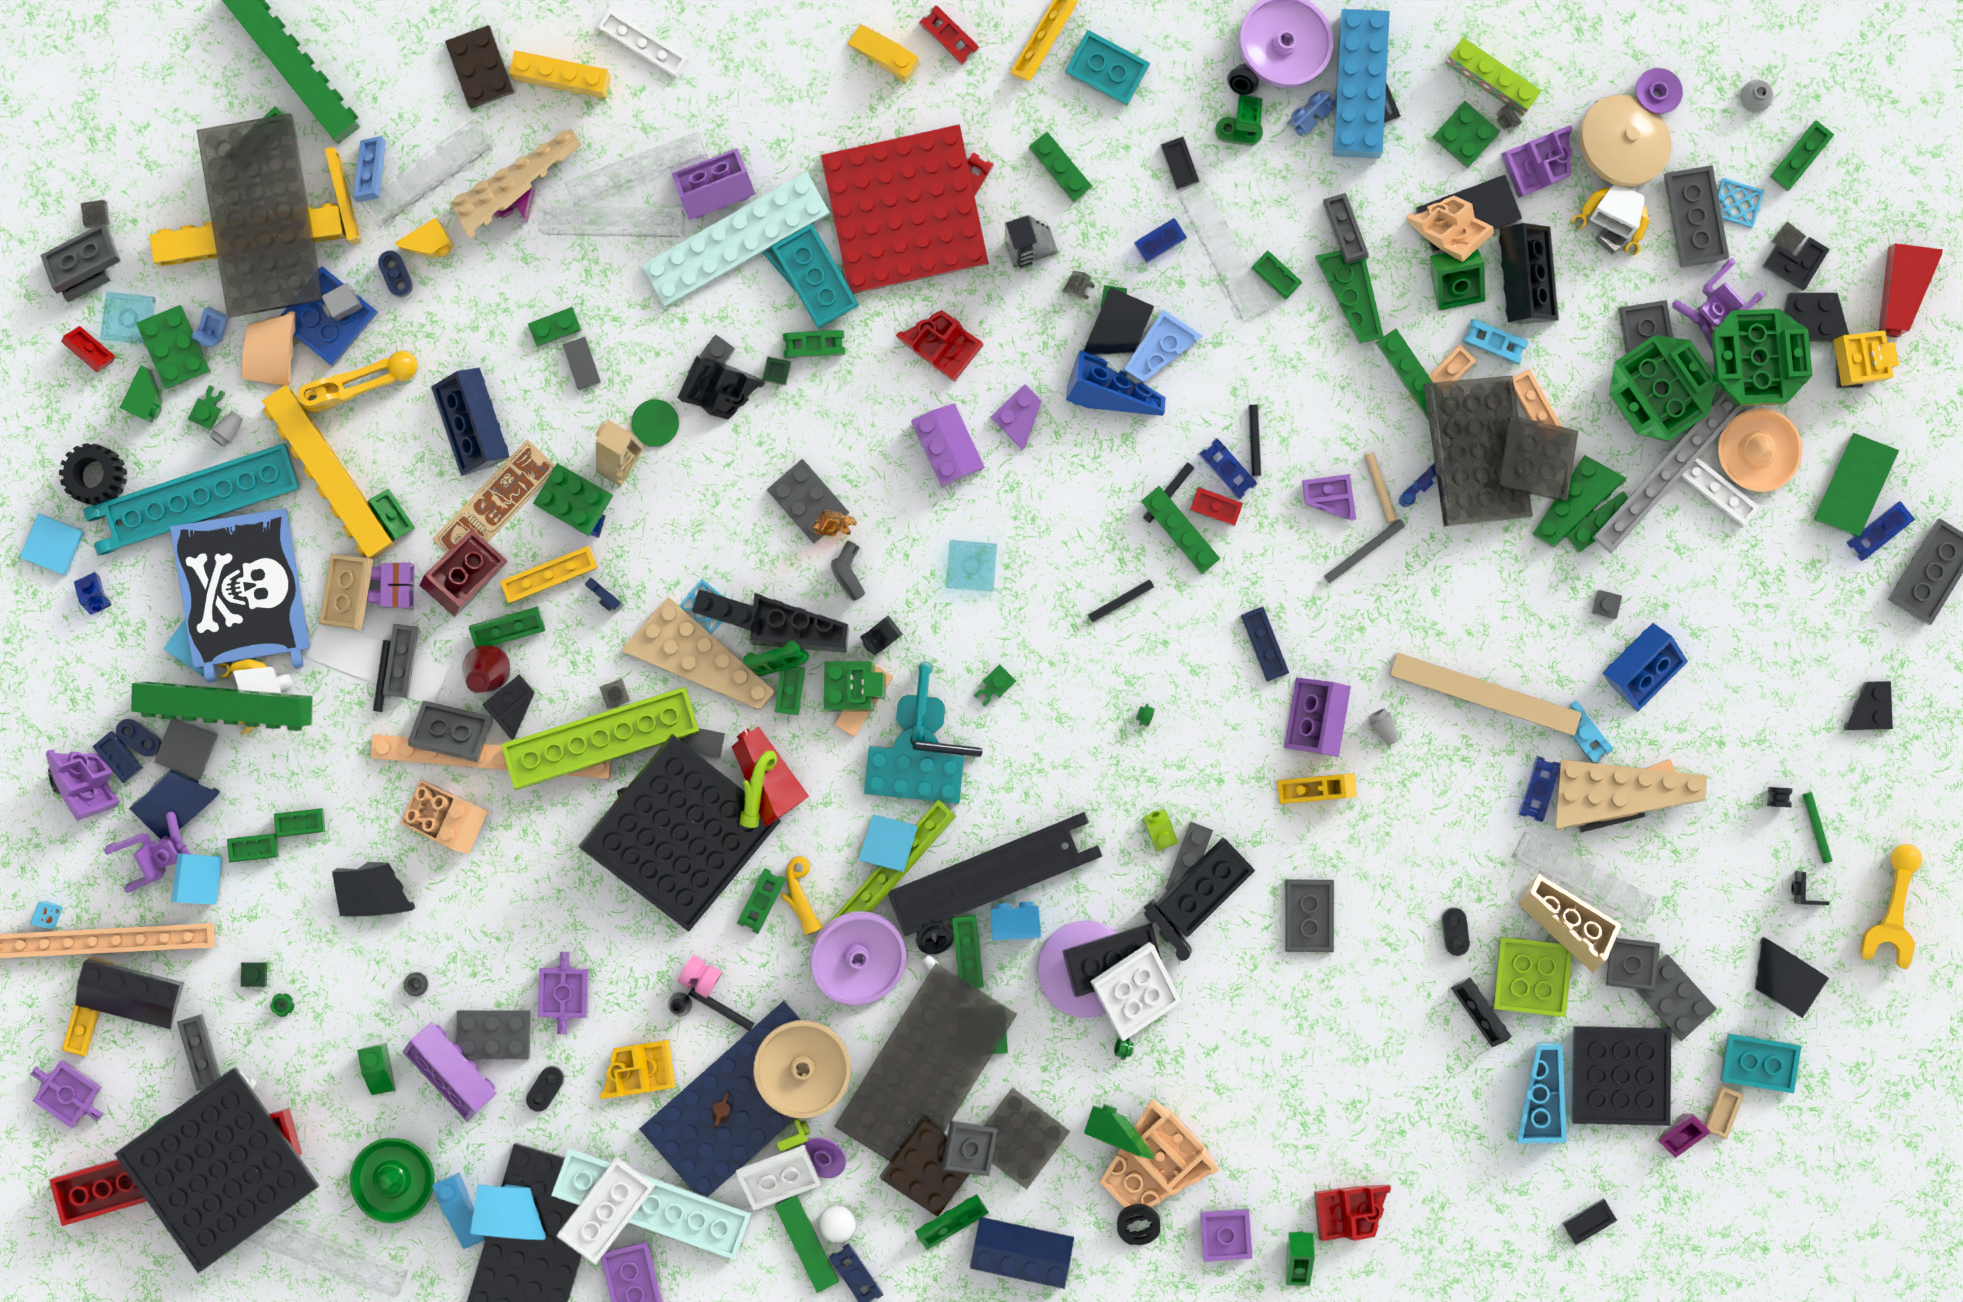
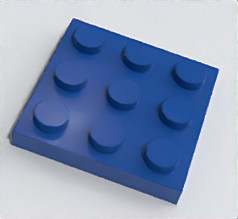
(324, 333)

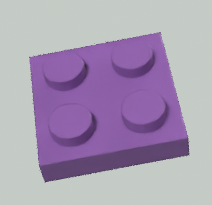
(1226, 1235)

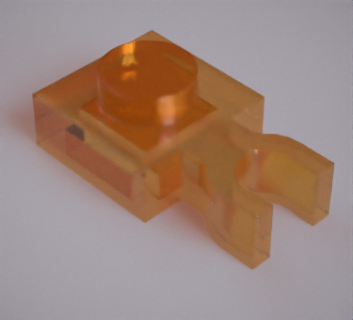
(831, 522)

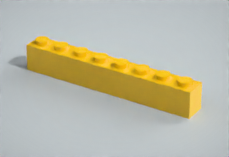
(198, 243)
(328, 472)

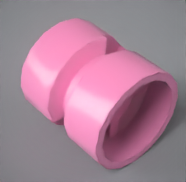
(699, 976)

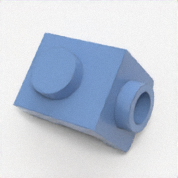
(211, 327)

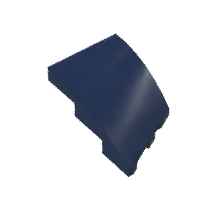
(174, 794)

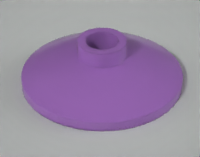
(1663, 82)
(826, 1157)

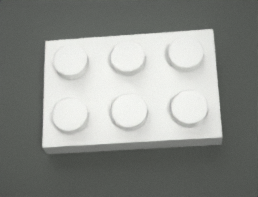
(778, 1177)

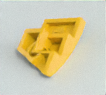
(639, 1070)

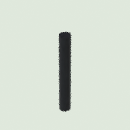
(1254, 440)
(1173, 486)
(1121, 600)
(379, 697)
(947, 748)
(723, 1010)

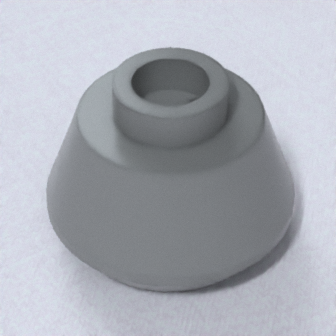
(1757, 95)

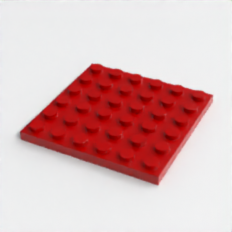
(904, 209)

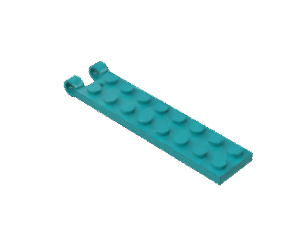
(195, 497)

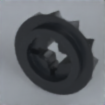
(944, 938)

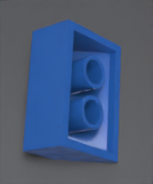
(1645, 666)

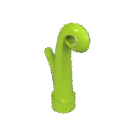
(750, 816)

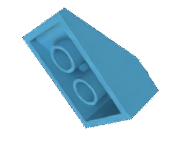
(1015, 922)

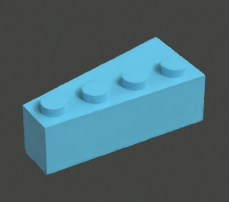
(1544, 1102)

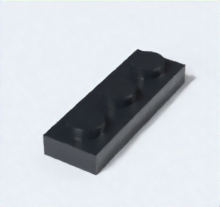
(726, 610)
(1481, 1012)

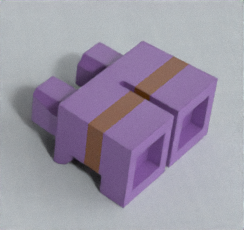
(389, 595)

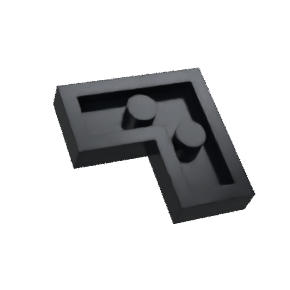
(1800, 268)

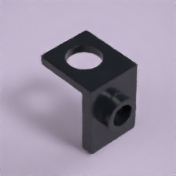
(1798, 889)

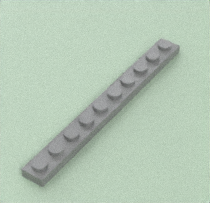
(1666, 473)

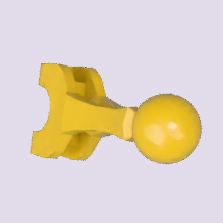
(331, 391)
(1905, 860)

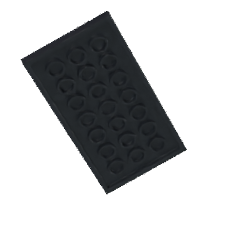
(528, 1267)

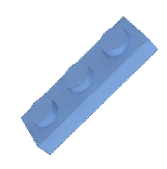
(369, 169)

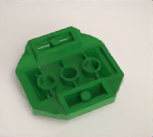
(1778, 343)
(1686, 380)

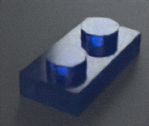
(1160, 240)

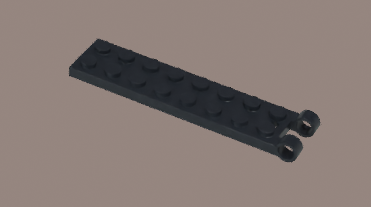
(990, 875)

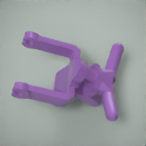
(1718, 304)
(153, 856)

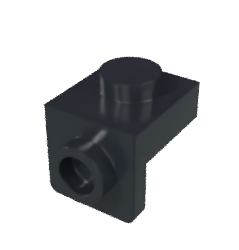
(881, 636)

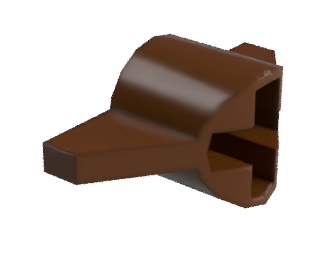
(721, 1111)

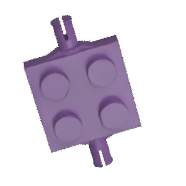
(563, 993)
(67, 1094)

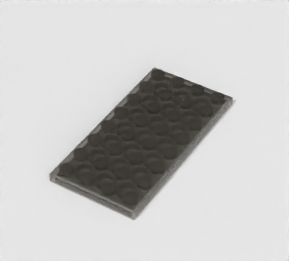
(260, 215)
(926, 1063)

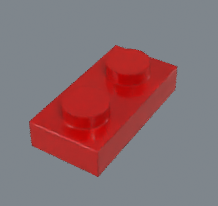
(88, 349)
(1216, 506)

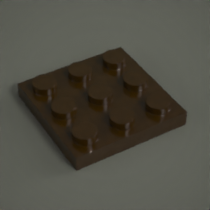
(918, 1169)

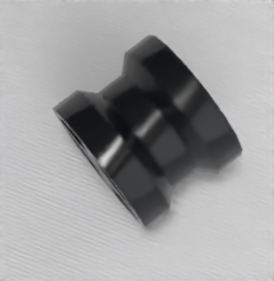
(1779, 797)

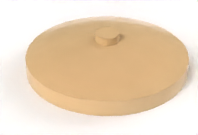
(1624, 141)
(802, 1068)

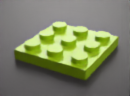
(1532, 977)

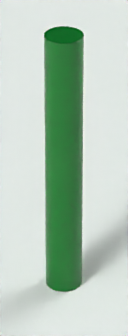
(1817, 827)

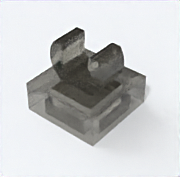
(1077, 284)

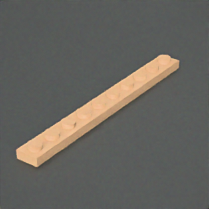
(491, 757)
(107, 940)

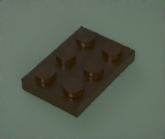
(479, 66)

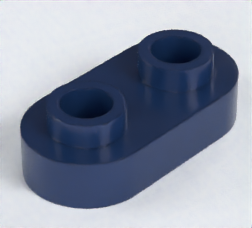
(396, 274)
(137, 737)

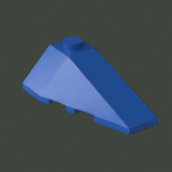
(1100, 387)

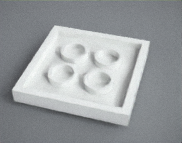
(1136, 991)

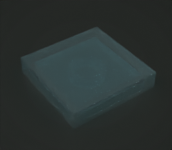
(121, 315)
(971, 565)

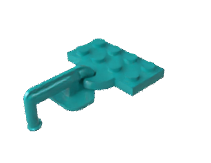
(912, 772)

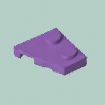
(1018, 415)
(1330, 495)

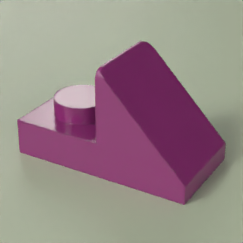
(523, 204)
(1684, 1134)

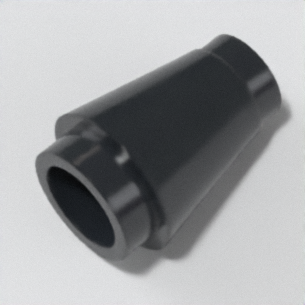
(685, 1001)

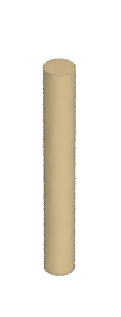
(1380, 487)

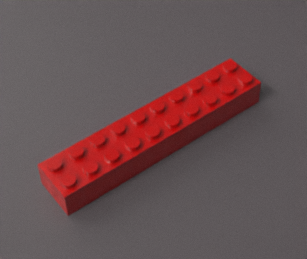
(110, 1188)

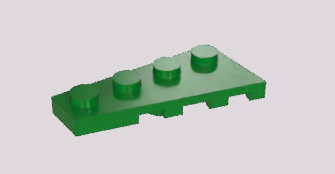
(1354, 294)
(1588, 488)

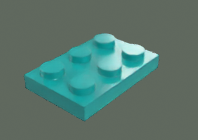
(1107, 67)
(1760, 1063)

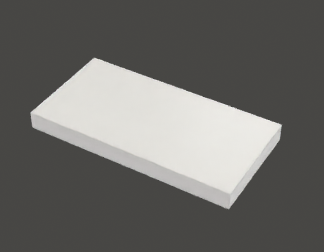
(605, 1210)

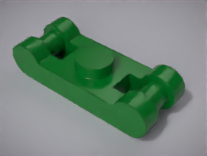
(814, 343)
(776, 659)
(761, 901)

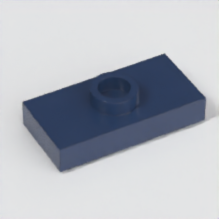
(117, 757)

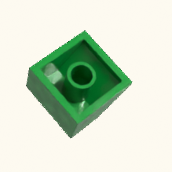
(1457, 281)

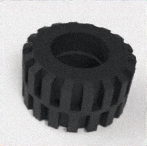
(74, 469)

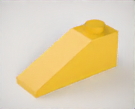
(884, 53)
(1317, 788)

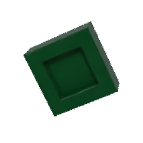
(776, 371)
(253, 974)

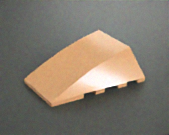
(1176, 1163)

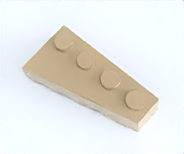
(616, 452)
(1571, 921)

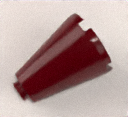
(485, 669)

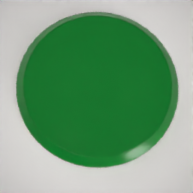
(655, 422)

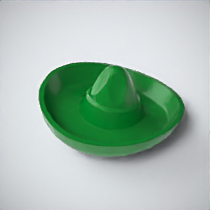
(392, 1180)

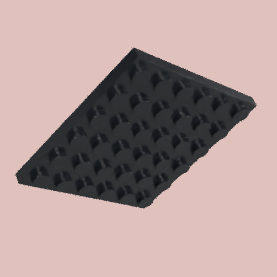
(677, 833)
(216, 1169)

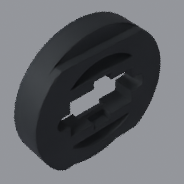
(1143, 1213)

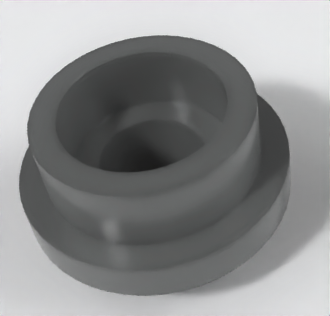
(408, 984)

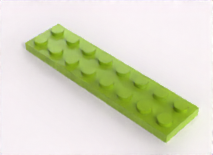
(599, 738)

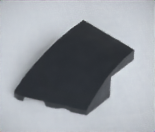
(1119, 324)
(717, 387)
(369, 891)
(1787, 978)

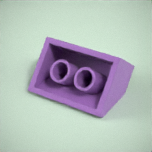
(713, 184)
(947, 444)
(1317, 716)

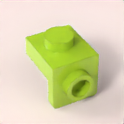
(1160, 829)
(795, 1140)

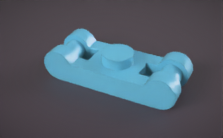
(1495, 341)
(1587, 733)

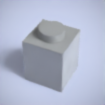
(341, 302)

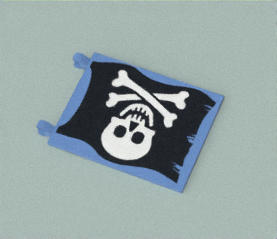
(240, 589)

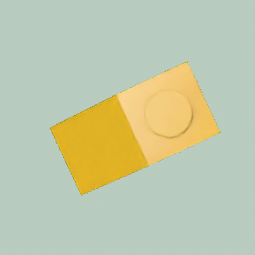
(427, 240)

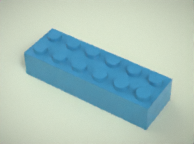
(1361, 83)

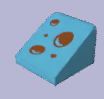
(46, 915)

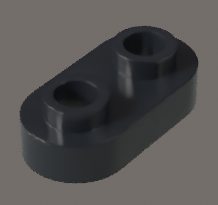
(1455, 931)
(545, 1089)

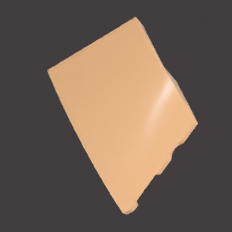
(1452, 227)
(269, 350)

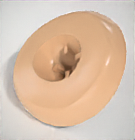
(1760, 449)

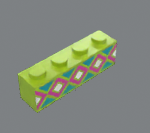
(1493, 76)

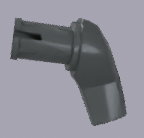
(844, 574)

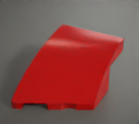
(942, 343)
(1350, 1211)

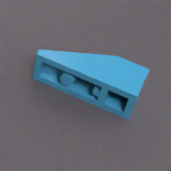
(457, 1208)

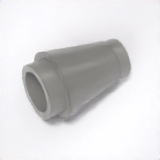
(226, 429)
(1383, 724)

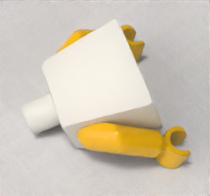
(1619, 211)
(255, 677)

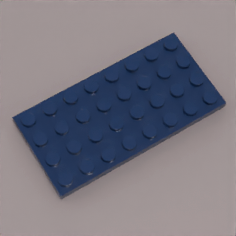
(685, 1126)

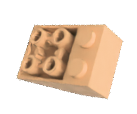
(444, 817)

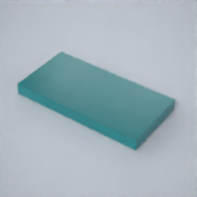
(815, 276)

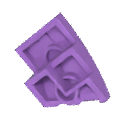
(1540, 162)
(82, 782)

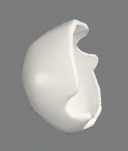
(837, 1224)

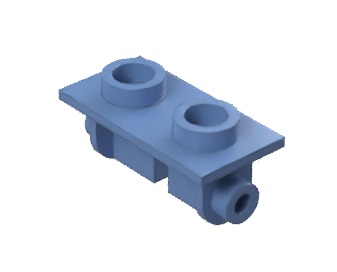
(1318, 104)

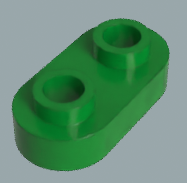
(1235, 136)

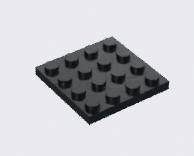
(1621, 1075)

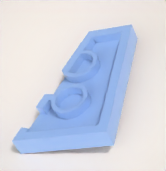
(1160, 346)

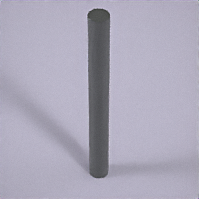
(1364, 551)

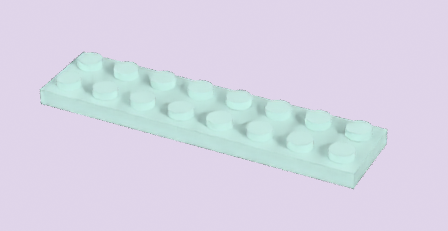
(735, 239)
(665, 1210)

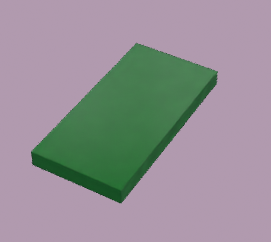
(1856, 485)

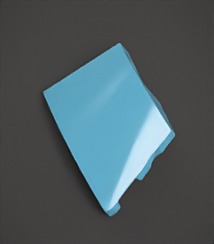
(506, 1213)

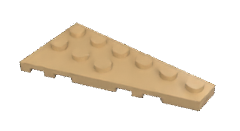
(510, 183)
(685, 648)
(1611, 792)

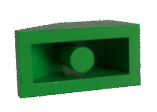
(143, 396)
(376, 1068)
(1299, 1258)

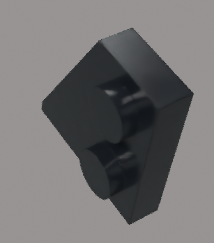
(510, 705)
(1872, 708)

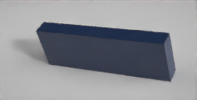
(1264, 644)

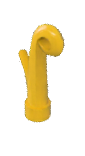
(798, 902)

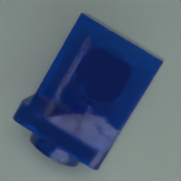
(91, 593)

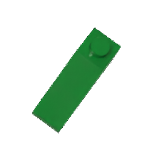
(1116, 1130)

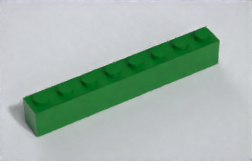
(295, 67)
(222, 704)

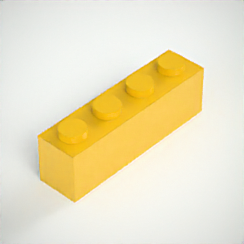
(560, 74)

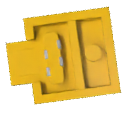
(1865, 358)

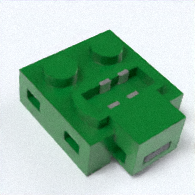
(852, 686)

